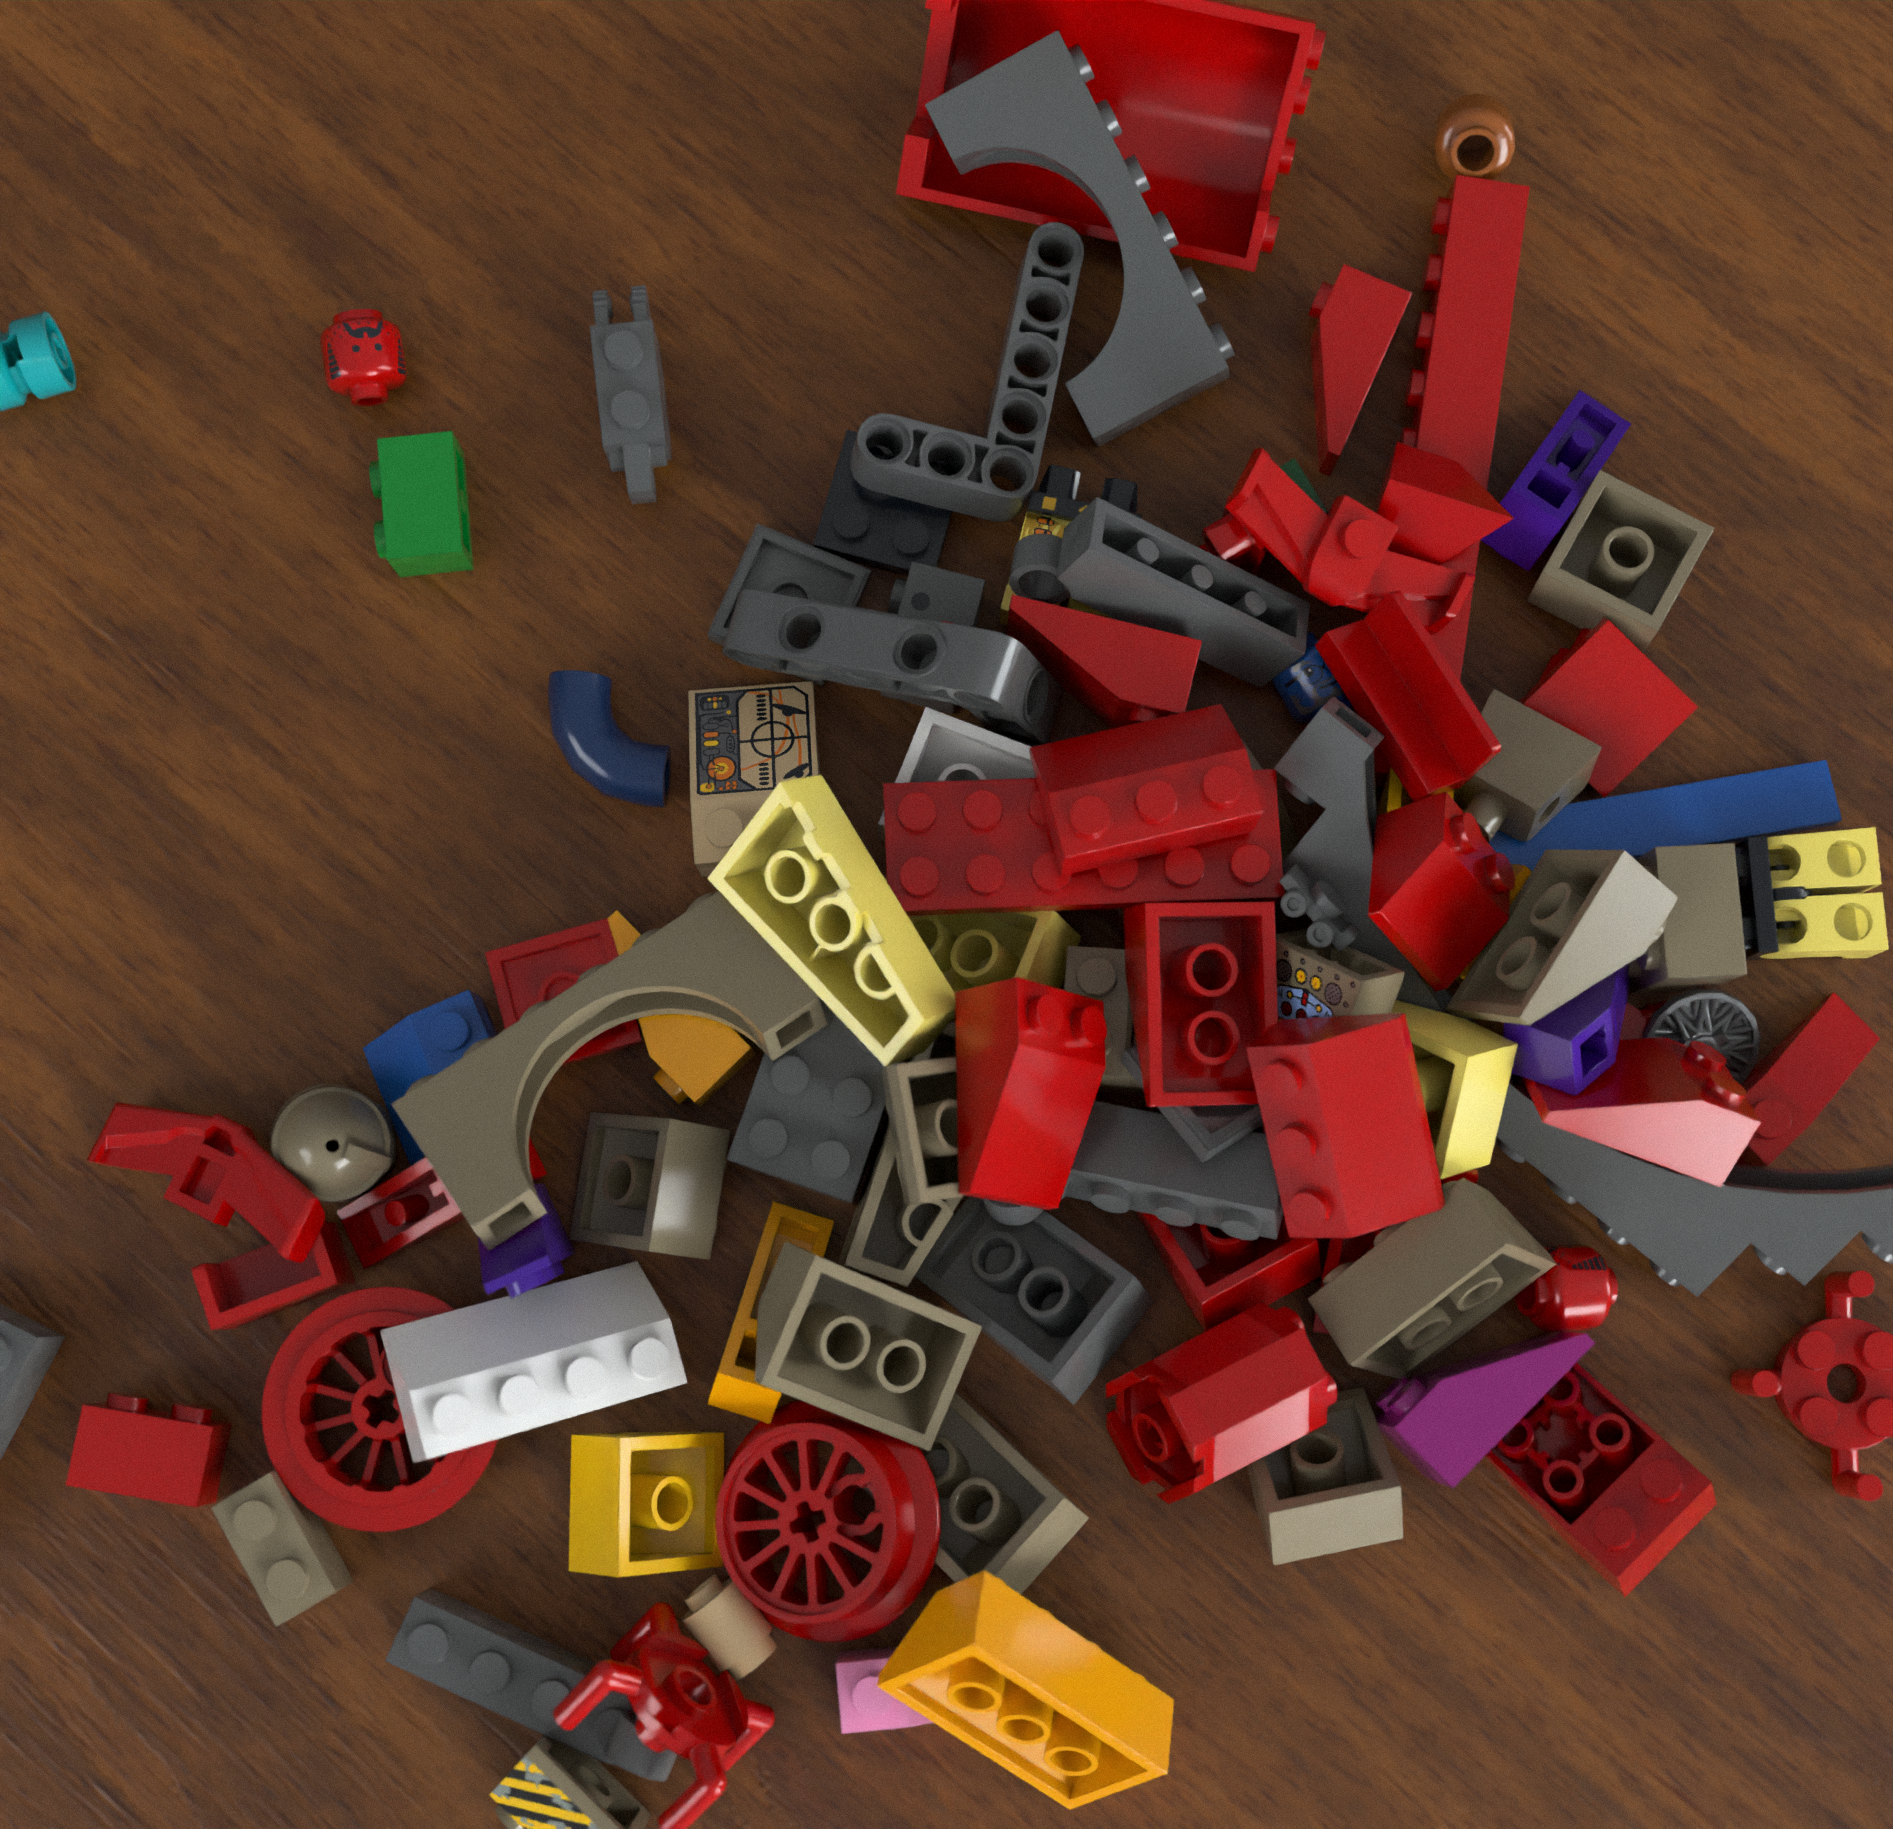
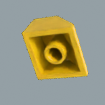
(644, 1502)

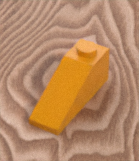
(691, 1050)
(735, 1380)

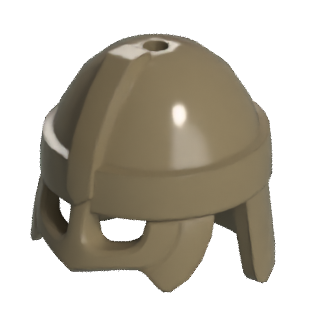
(340, 1113)

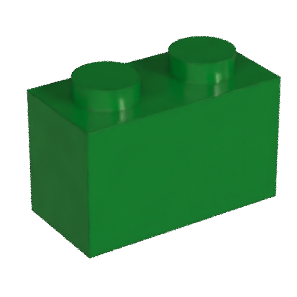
(422, 504)

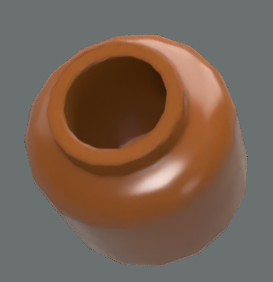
(1474, 137)

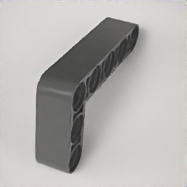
(1013, 399)

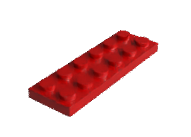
(992, 852)

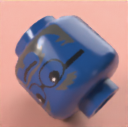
(1308, 685)

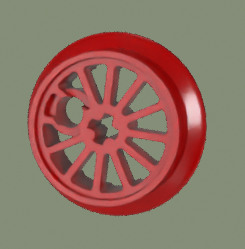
(294, 1432)
(904, 1508)

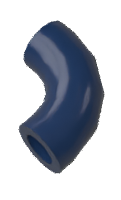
(598, 747)

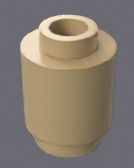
(728, 1627)

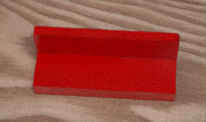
(1411, 697)

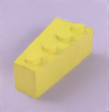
(835, 920)

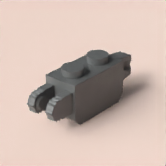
(631, 393)

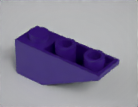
(1574, 1040)
(529, 1255)

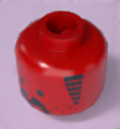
(363, 356)
(1572, 1293)

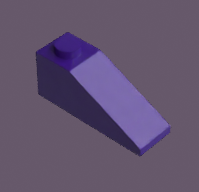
(1556, 479)

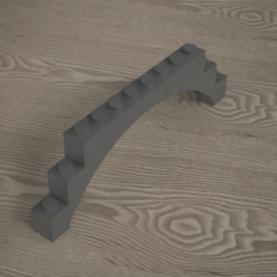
(1673, 1219)

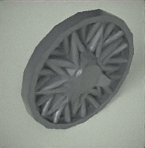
(1713, 1020)

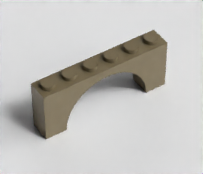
(481, 1108)

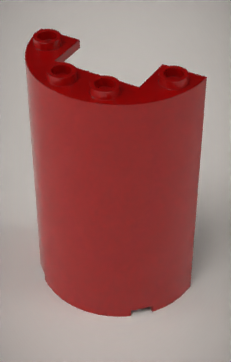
(1192, 85)

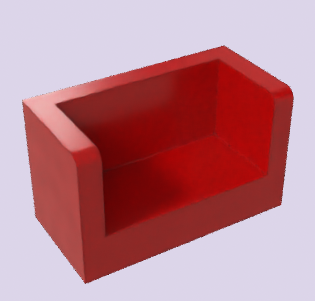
(268, 1283)

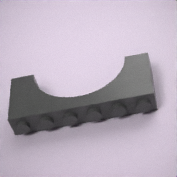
(1043, 116)

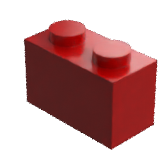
(149, 1451)

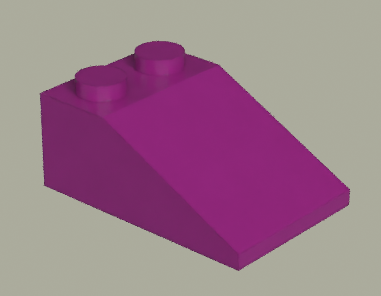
(1463, 1409)

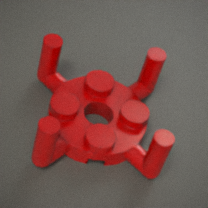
(1802, 1390)
(677, 1706)

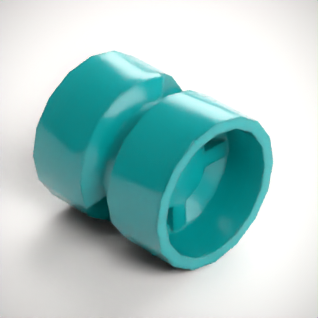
(34, 361)

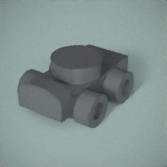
(1322, 905)

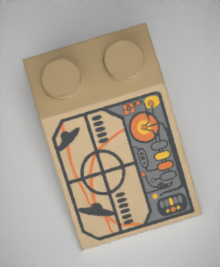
(740, 752)

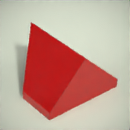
(1435, 505)

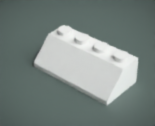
(530, 1359)

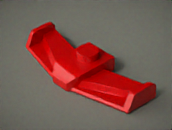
(1343, 552)
(214, 1172)

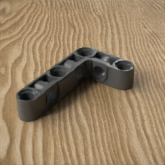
(884, 651)

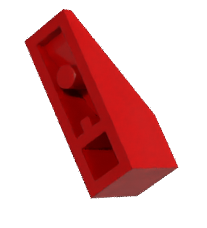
(1346, 351)
(1803, 1076)
(406, 1211)

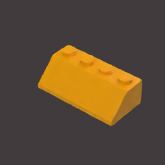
(1030, 1693)

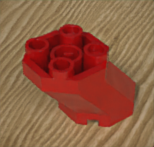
(1219, 1401)

